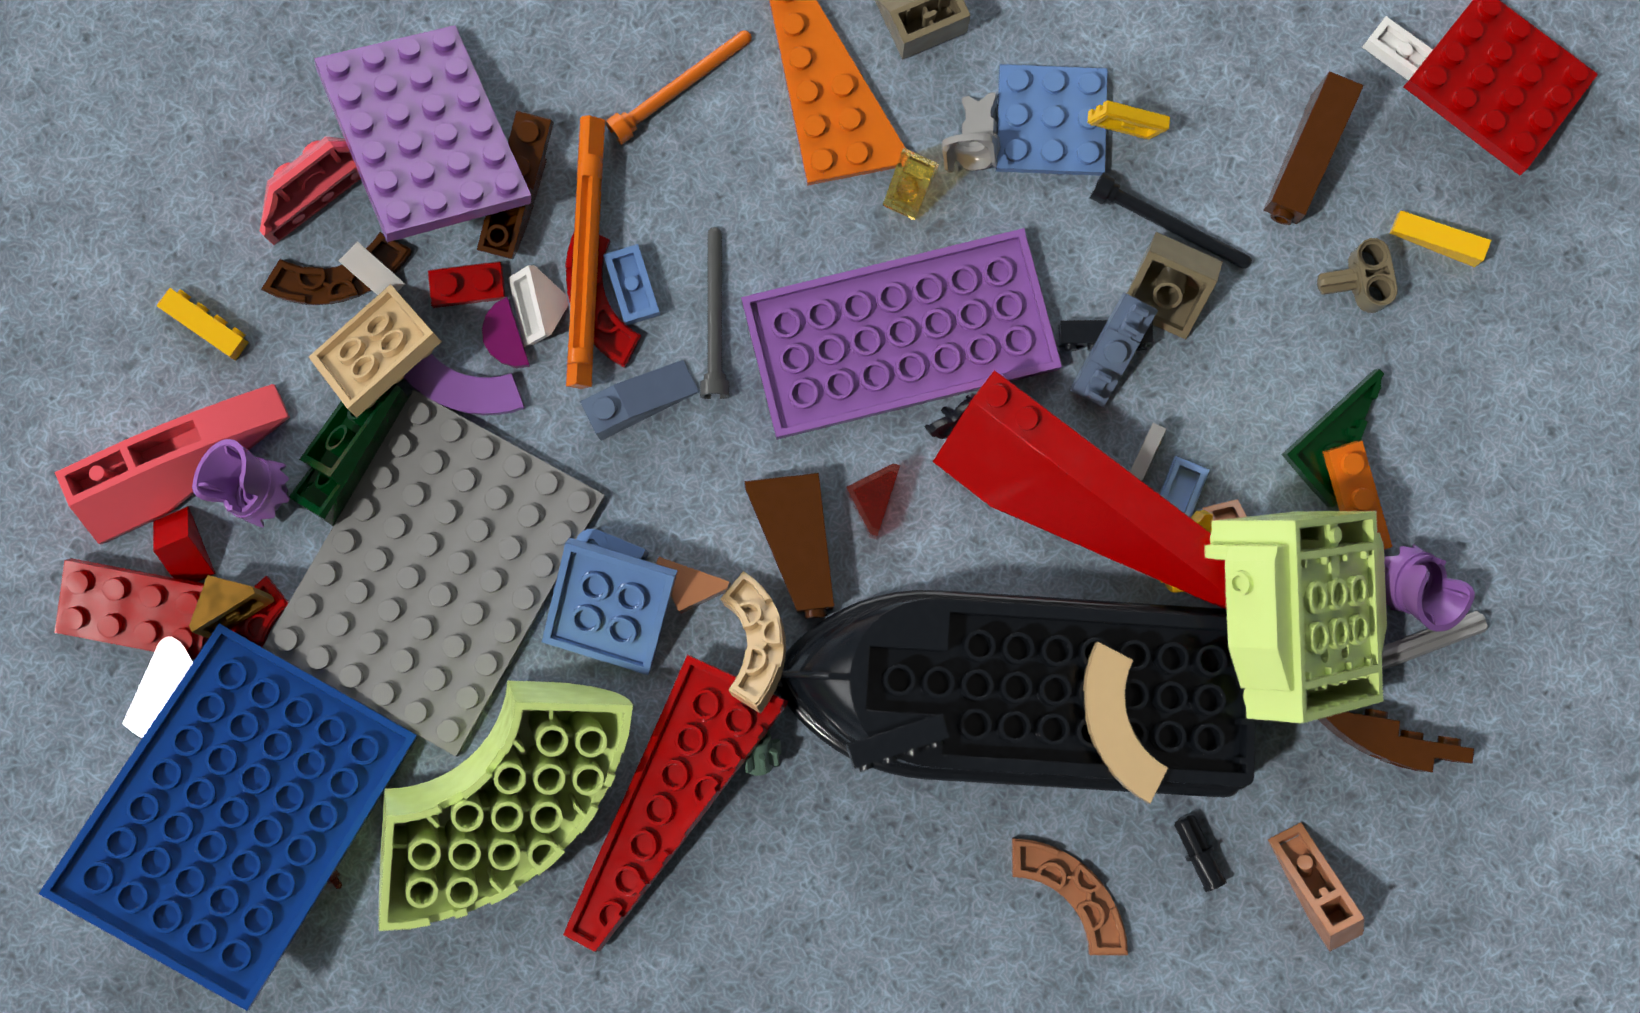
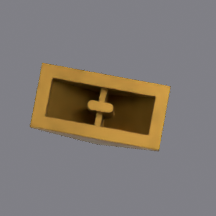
(226, 604)

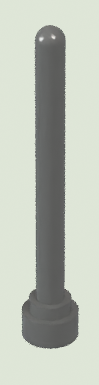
(714, 379)

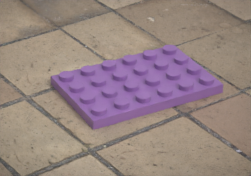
(422, 132)

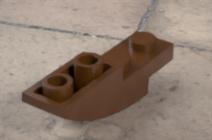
(528, 142)
(1380, 739)

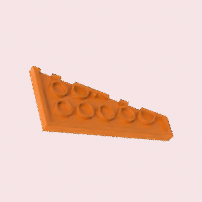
(833, 109)

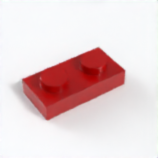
(466, 284)

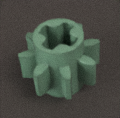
(763, 756)

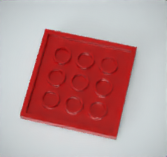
(1501, 82)

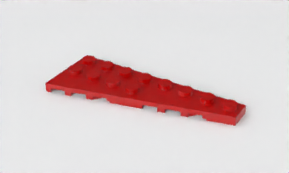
(683, 770)

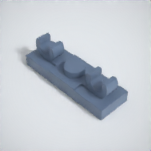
(1113, 349)

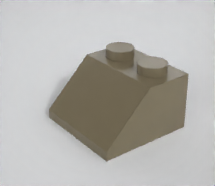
(1175, 283)

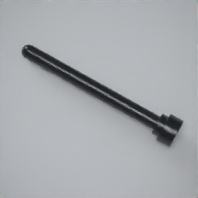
(1108, 192)

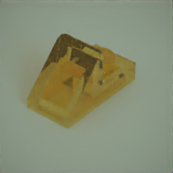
(910, 183)

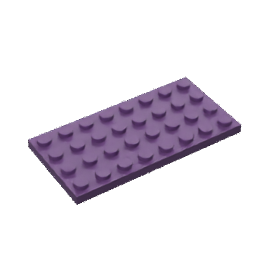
(900, 333)

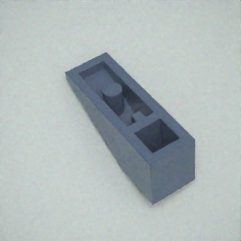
(638, 398)

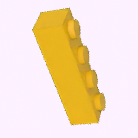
(200, 322)

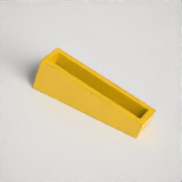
(1441, 238)

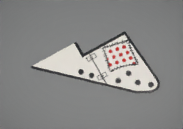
(160, 680)

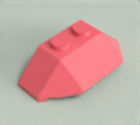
(306, 186)

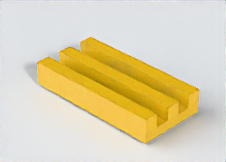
(1128, 120)

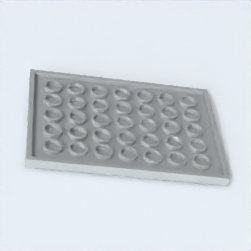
(433, 573)

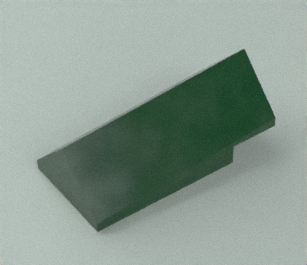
(343, 454)

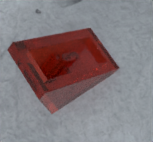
(872, 496)

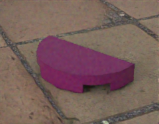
(503, 336)

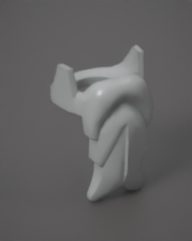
(978, 143)

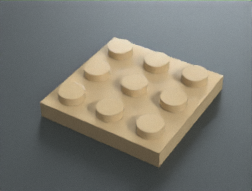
(374, 350)

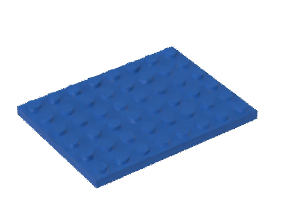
(230, 817)

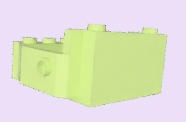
(1304, 611)

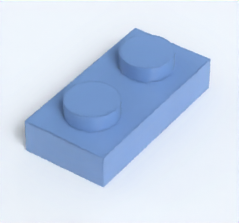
(631, 284)

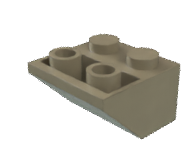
(923, 23)

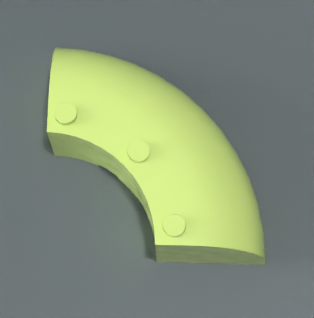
(504, 807)

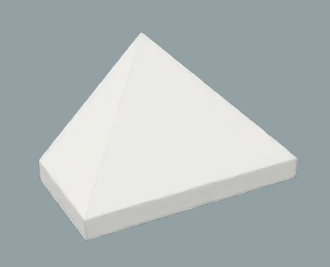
(537, 304)

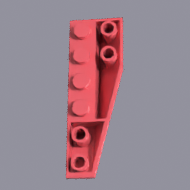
(156, 468)

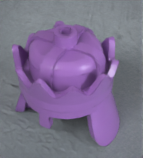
(244, 483)
(1420, 586)

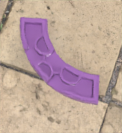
(465, 392)

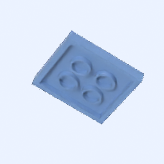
(1046, 119)
(609, 606)

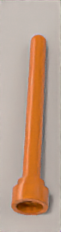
(625, 123)

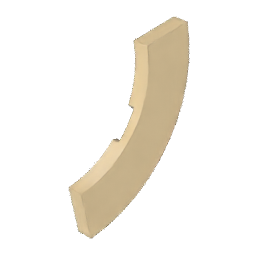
(765, 642)
(1110, 725)

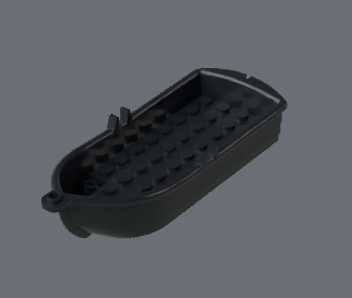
(1013, 687)

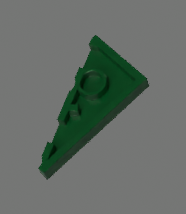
(1337, 427)

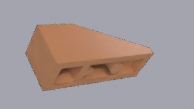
(1317, 888)

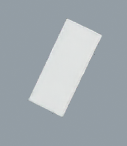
(369, 269)

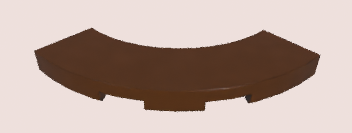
(332, 284)

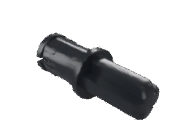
(1199, 853)

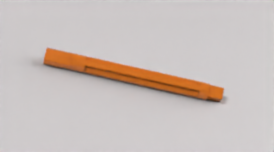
(585, 252)

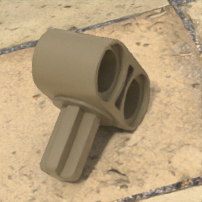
(1362, 276)

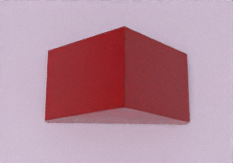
(181, 546)

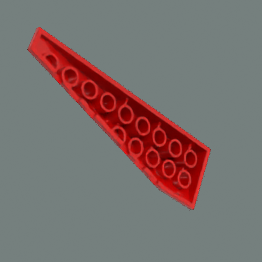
(1057, 480)

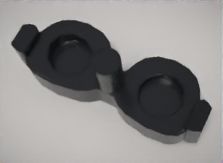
(943, 427)

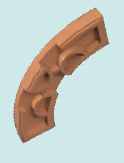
(1079, 887)

